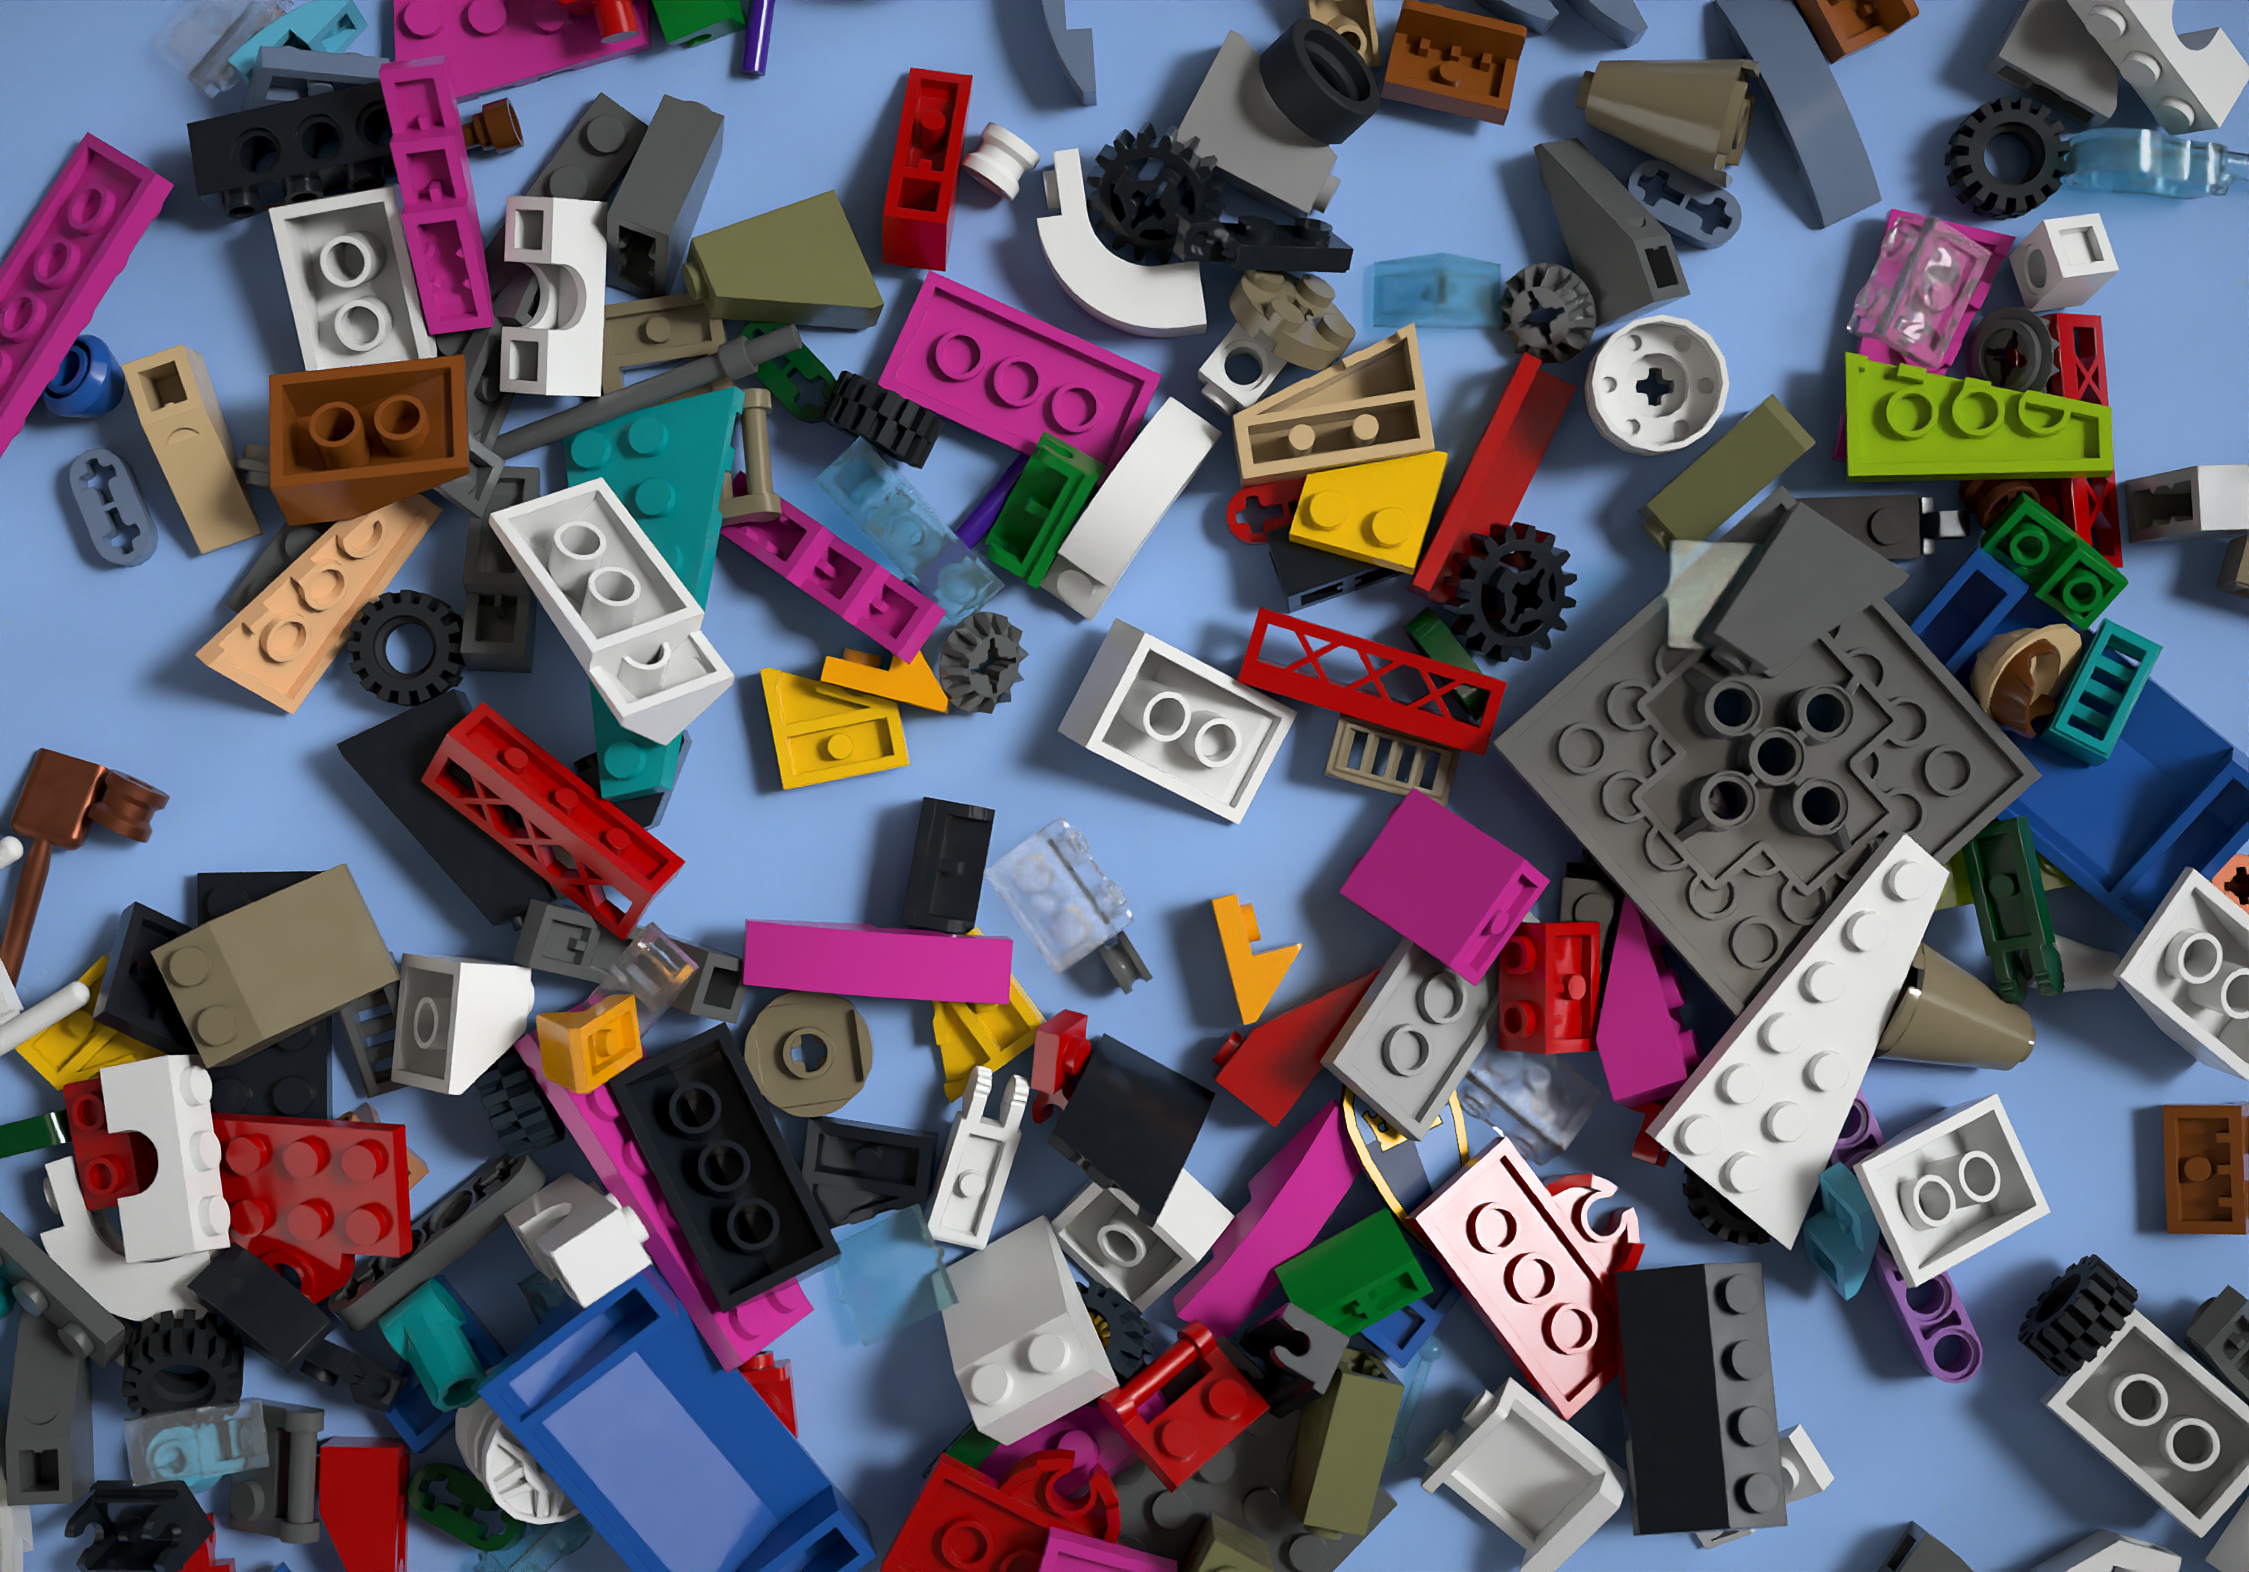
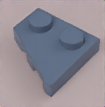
(293, 73)

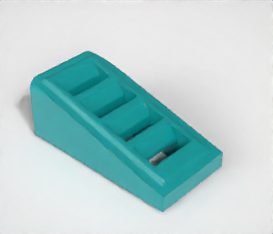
(2076, 742)

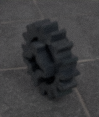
(1132, 176)
(1513, 595)

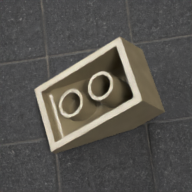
(275, 966)

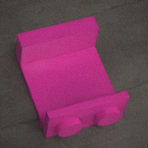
(1444, 885)

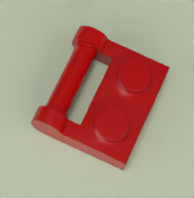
(1197, 1422)

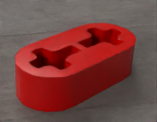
(1268, 496)

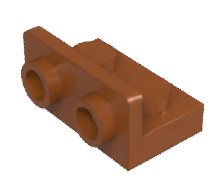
(2206, 1168)

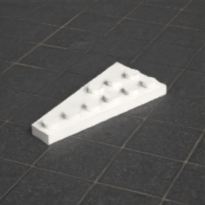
(1785, 1074)

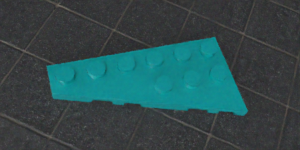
(670, 477)

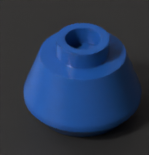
(87, 381)

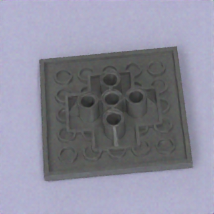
(1636, 748)

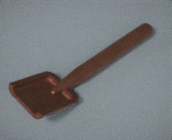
(52, 813)

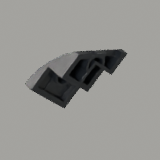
(1131, 1124)

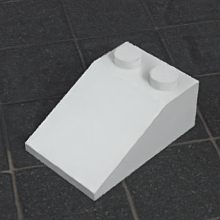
(352, 279)
(1177, 721)
(2195, 973)
(1950, 1187)
(1022, 1335)

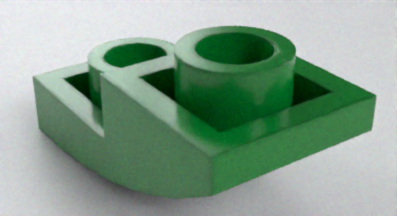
(2054, 561)

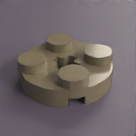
(1294, 314)
(788, 1082)

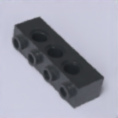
(232, 144)

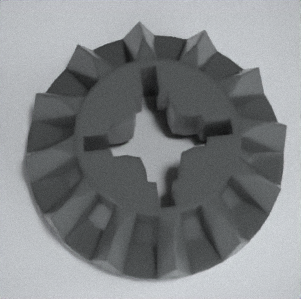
(1554, 288)
(2012, 329)
(967, 648)

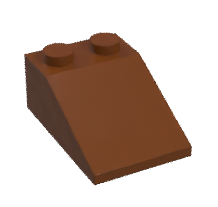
(365, 436)

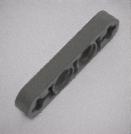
(437, 1240)

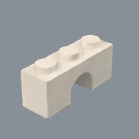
(2181, 78)
(564, 340)
(185, 1203)
(580, 1237)

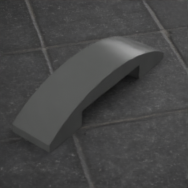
(485, 402)

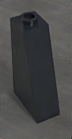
(393, 762)

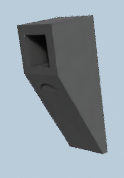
(1610, 236)
(48, 1419)

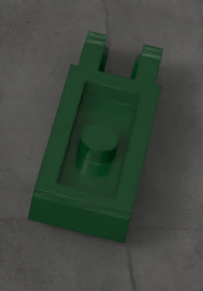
(2013, 908)

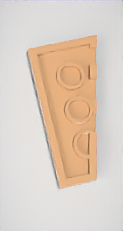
(306, 614)

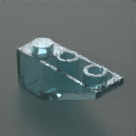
(909, 530)

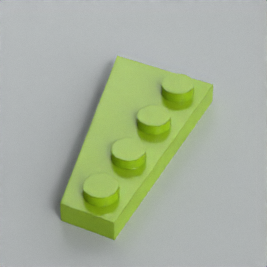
(1949, 428)

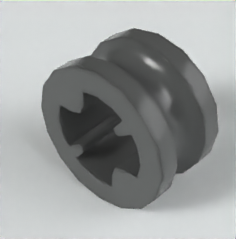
(1124, 962)

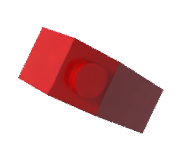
(926, 170)
(1284, 1052)
(366, 1500)

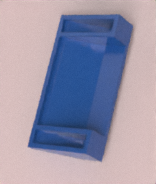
(2135, 822)
(667, 1445)

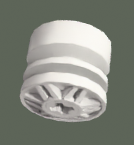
(1682, 359)
(508, 1468)

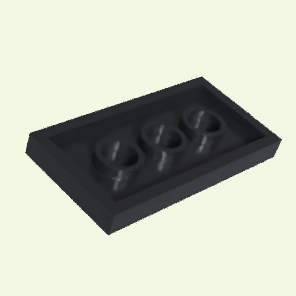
(294, 1073)

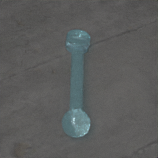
(1429, 1352)

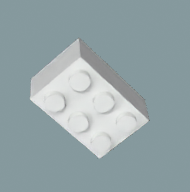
(2160, 1423)

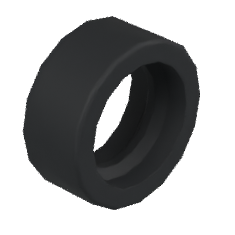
(1319, 81)

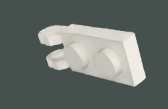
(976, 1162)

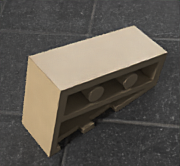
(1340, 418)

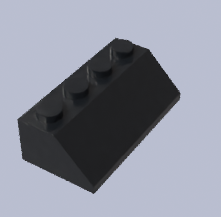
(725, 1169)
(1698, 1399)

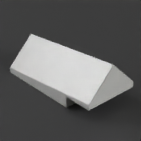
(616, 607)

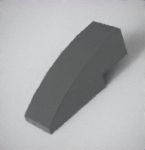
(499, 600)

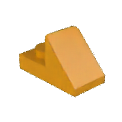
(903, 683)
(1252, 975)
(590, 1045)

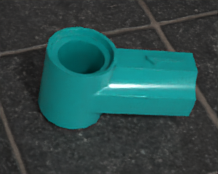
(430, 1337)

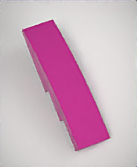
(437, 194)
(838, 577)
(877, 961)
(1286, 1212)

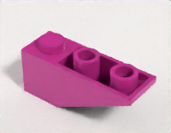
(1640, 1022)

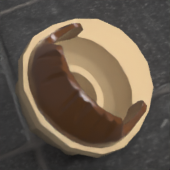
(2023, 674)

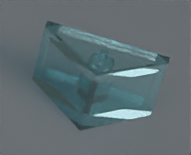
(1436, 292)

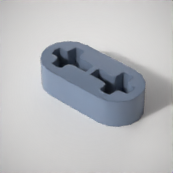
(1689, 191)
(127, 502)

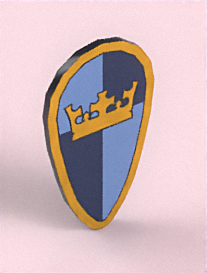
(1399, 1168)

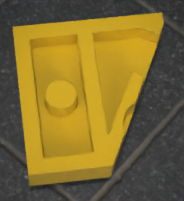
(1371, 510)
(830, 731)
(983, 1033)
(80, 1046)

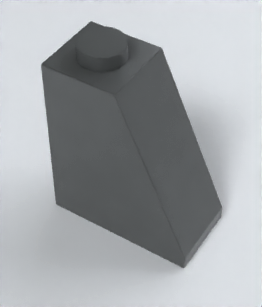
(662, 197)
(1797, 591)

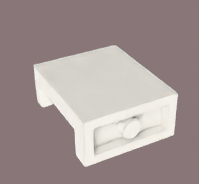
(1527, 1474)

